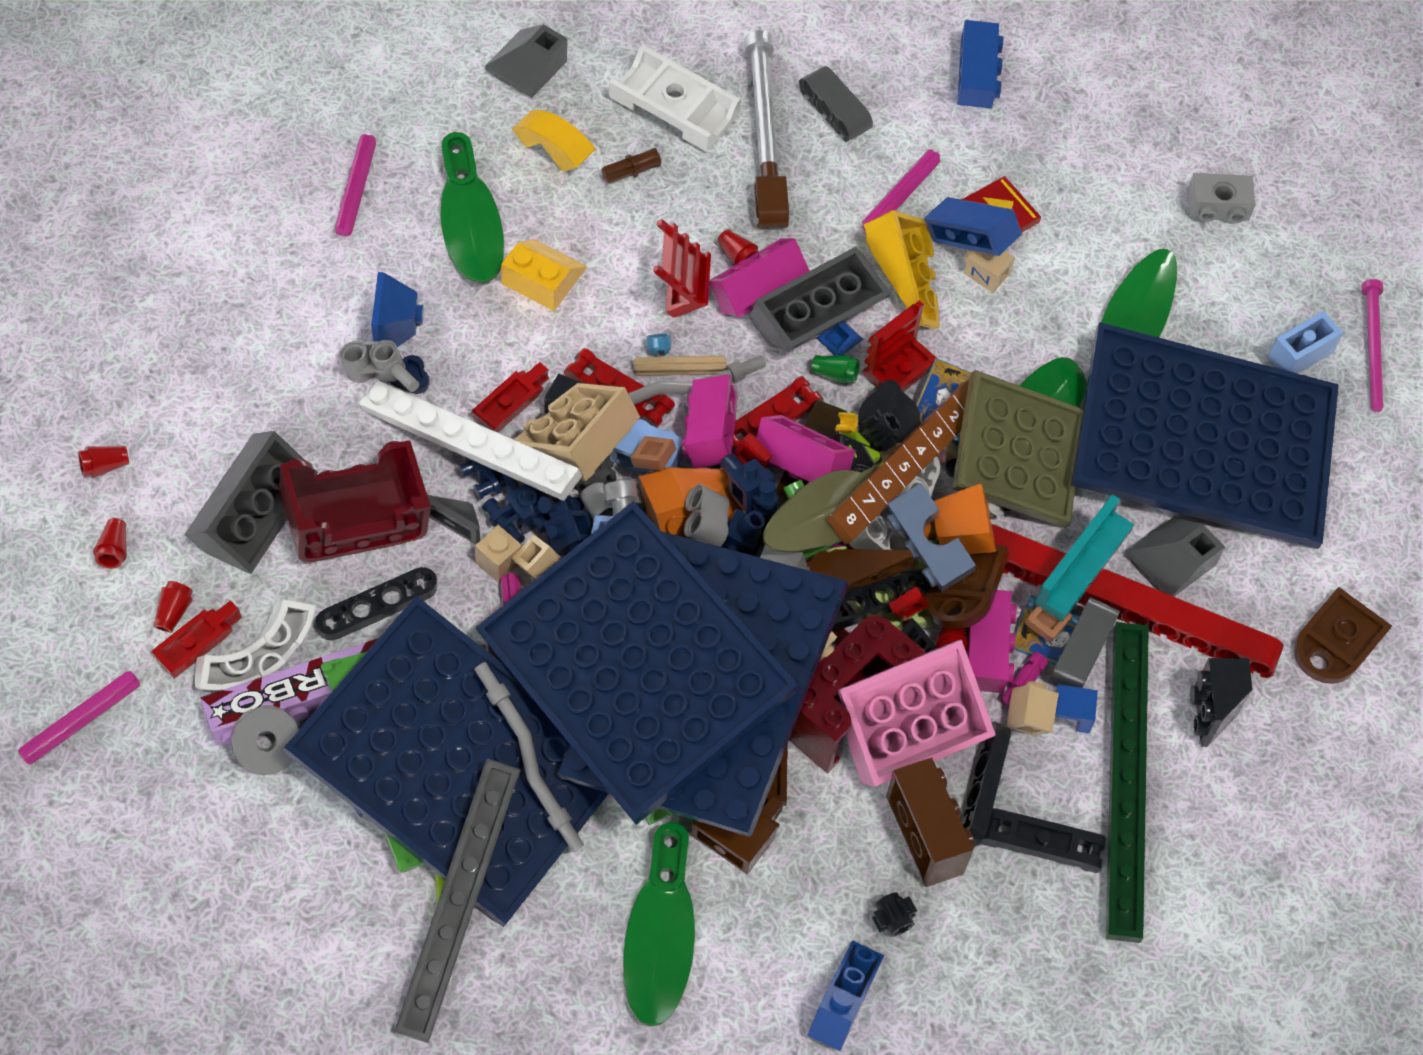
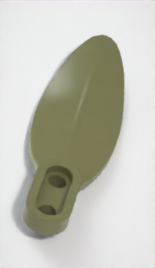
(802, 519)

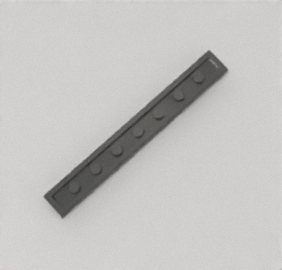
(456, 901)

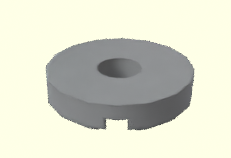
(250, 726)

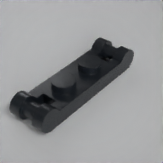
(1045, 840)

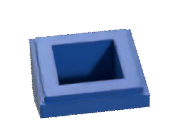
(840, 338)

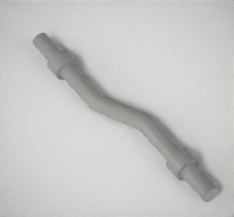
(736, 370)
(558, 817)

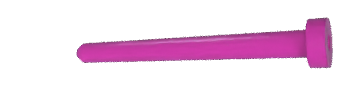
(1372, 289)

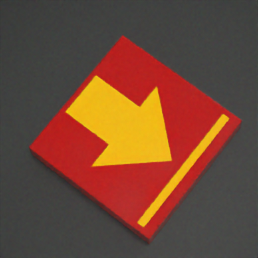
(1005, 195)

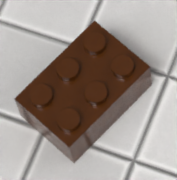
(930, 821)

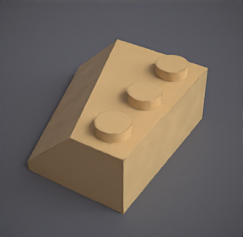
(582, 426)

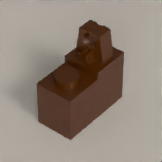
(737, 848)

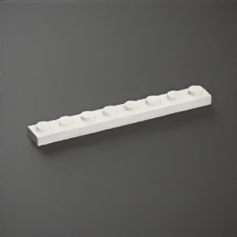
(471, 440)

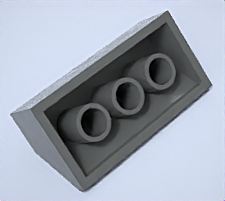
(818, 300)
(246, 505)

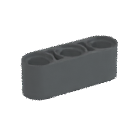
(836, 102)
(1085, 644)

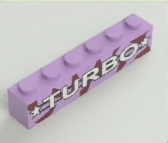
(294, 689)

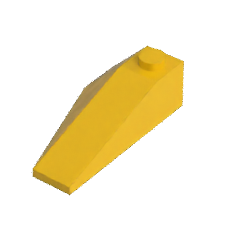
(902, 251)

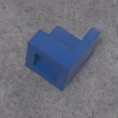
(1077, 705)

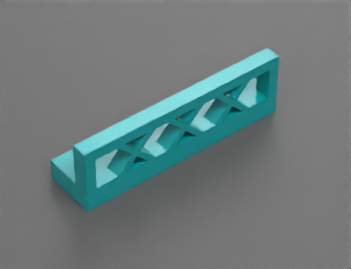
(1084, 561)

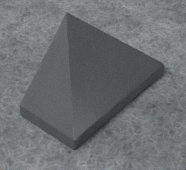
(456, 516)

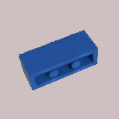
(979, 64)
(973, 226)

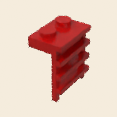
(684, 271)
(897, 353)

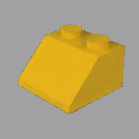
(540, 272)

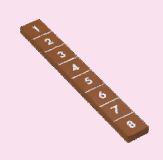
(900, 467)

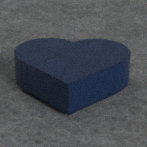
(415, 367)

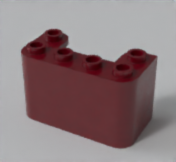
(355, 506)
(862, 653)

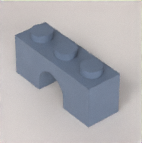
(943, 563)

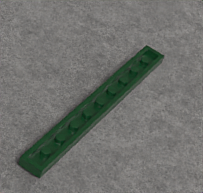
(1127, 784)

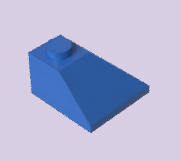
(395, 311)

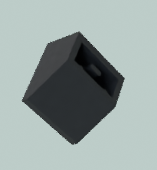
(1219, 696)

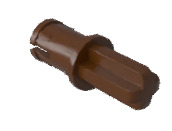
(631, 166)

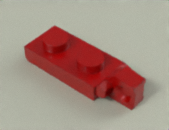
(511, 398)
(196, 638)

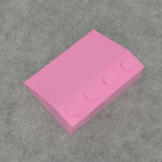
(914, 713)

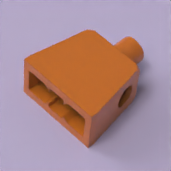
(964, 517)

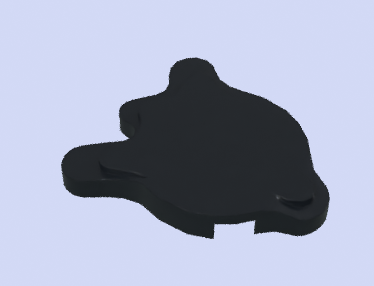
(893, 400)

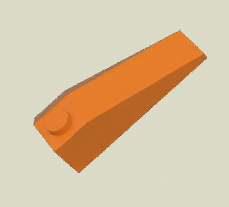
(667, 492)

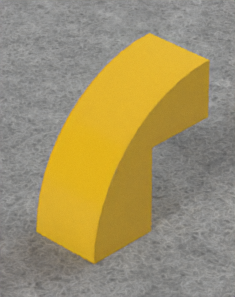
(558, 137)

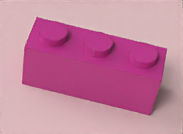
(757, 276)
(710, 420)
(801, 449)
(991, 644)

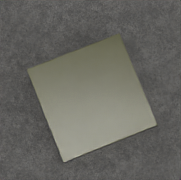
(1018, 448)

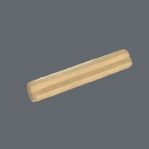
(679, 365)

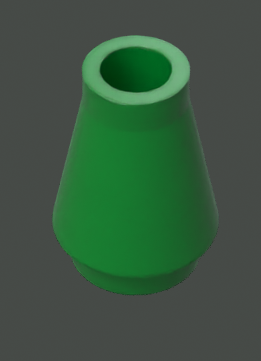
(837, 368)

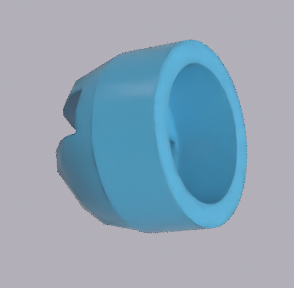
(658, 342)

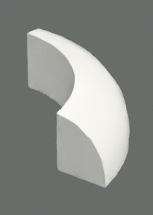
(264, 655)

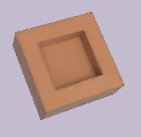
(653, 453)
(1046, 624)

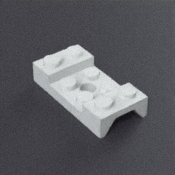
(700, 111)

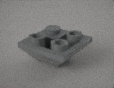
(530, 59)
(1177, 554)

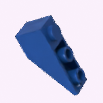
(845, 995)

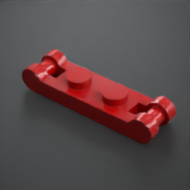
(608, 376)
(780, 404)

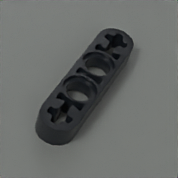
(374, 599)
(871, 605)
(985, 782)

